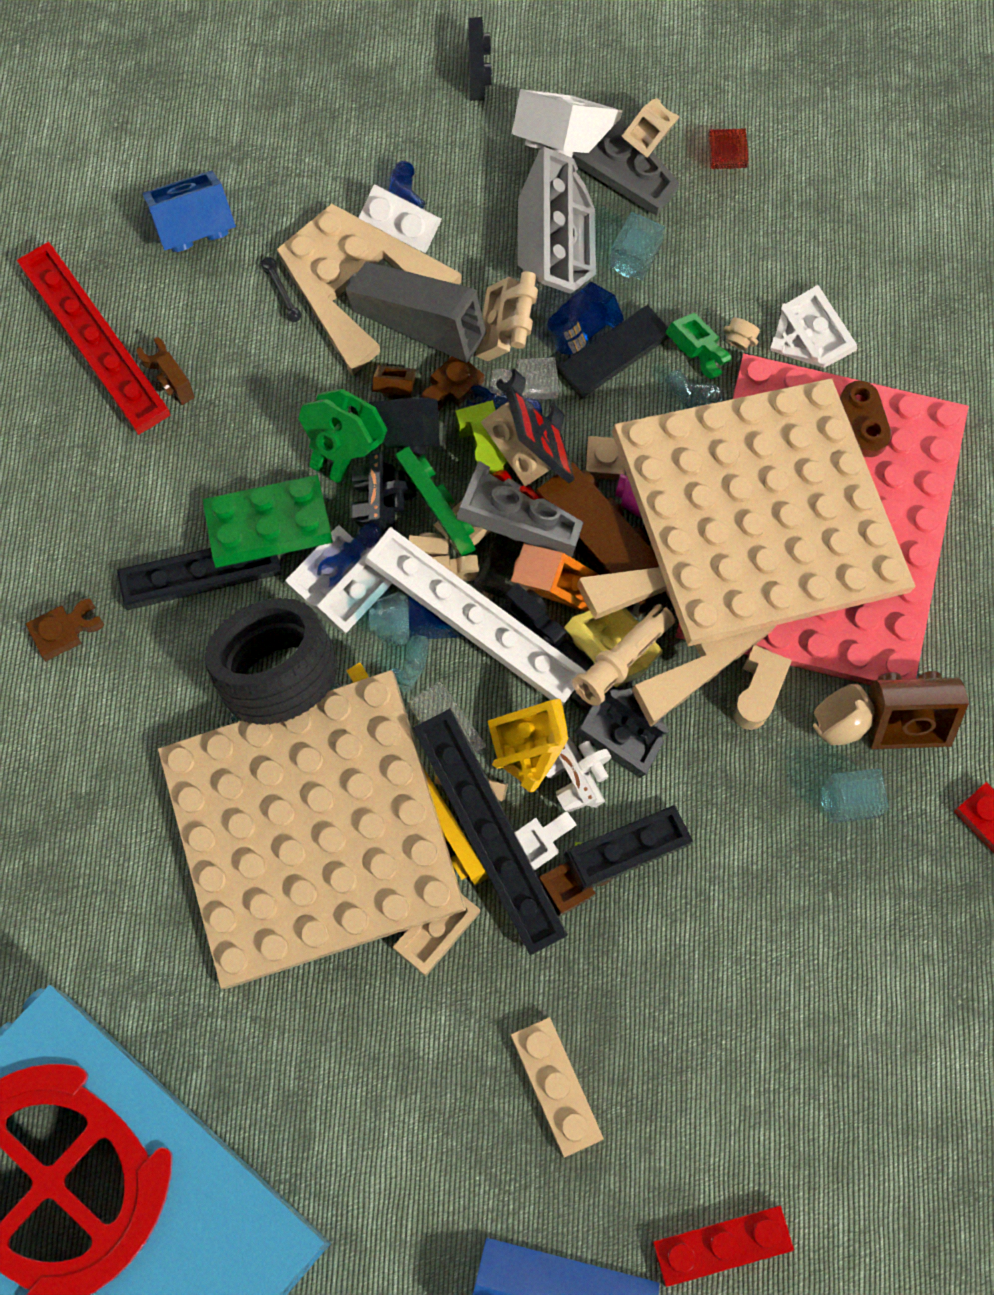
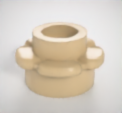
(741, 334)

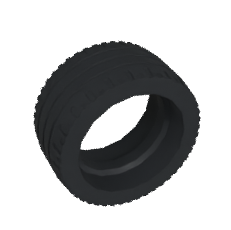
(285, 689)

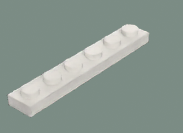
(474, 615)

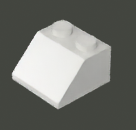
(562, 121)

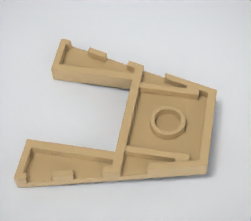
(325, 258)
(668, 690)

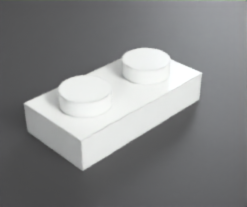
(400, 218)

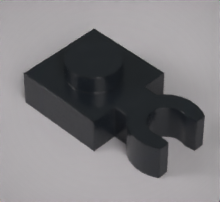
(530, 611)

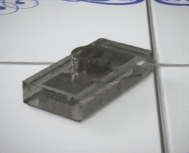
(498, 566)

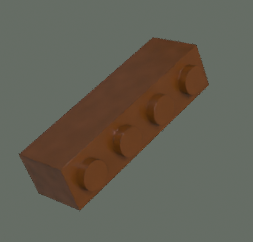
(606, 537)

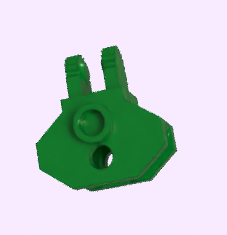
(338, 433)

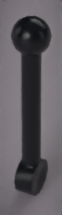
(269, 266)

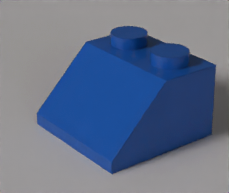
(189, 211)

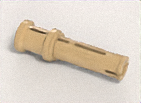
(613, 664)

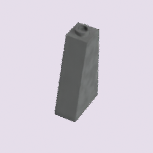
(419, 307)

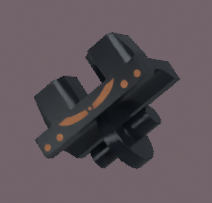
(386, 493)

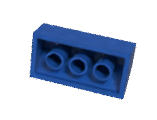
(524, 1271)

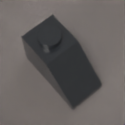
(409, 423)

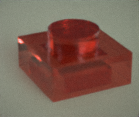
(728, 148)

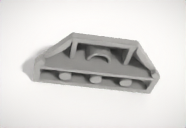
(556, 223)

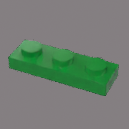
(437, 499)

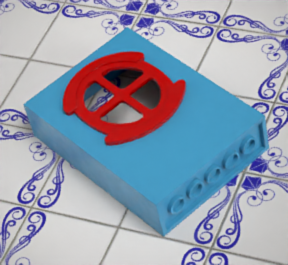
(190, 1204)

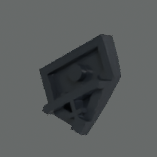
(623, 730)

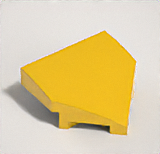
(529, 741)

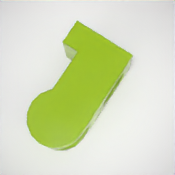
(469, 424)

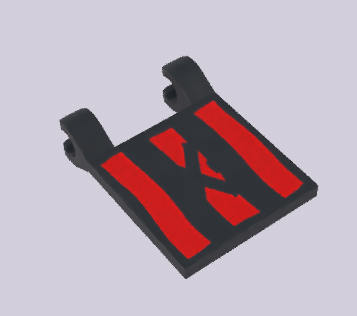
(534, 430)

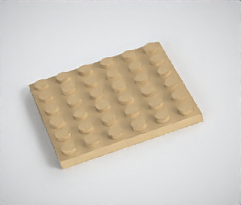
(761, 511)
(310, 832)

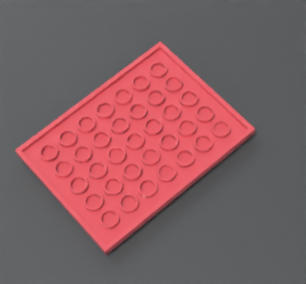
(916, 489)

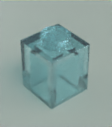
(636, 246)
(855, 796)

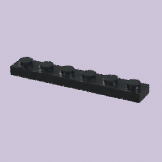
(490, 831)

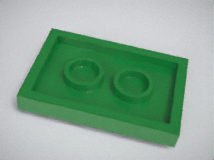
(267, 521)

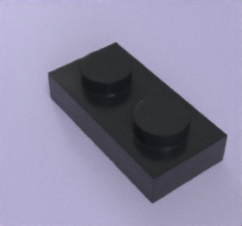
(479, 72)

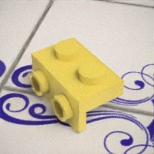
(605, 633)

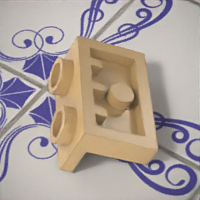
(503, 432)

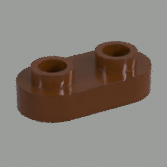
(866, 416)

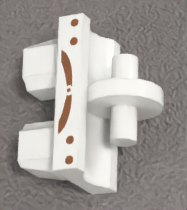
(582, 789)

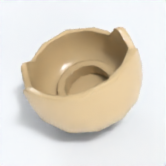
(844, 715)

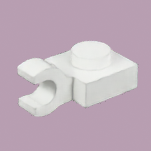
(539, 840)

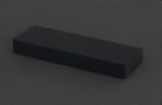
(614, 351)
(627, 848)

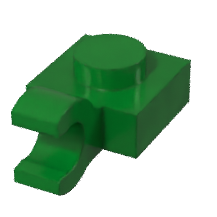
(699, 340)

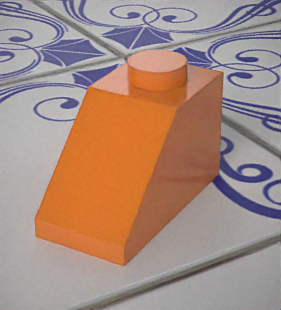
(551, 575)

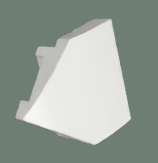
(812, 331)

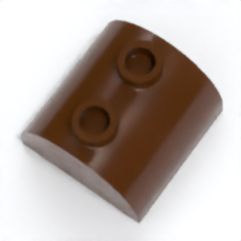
(916, 711)

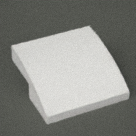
(350, 597)

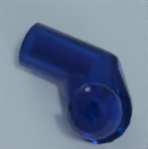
(401, 183)

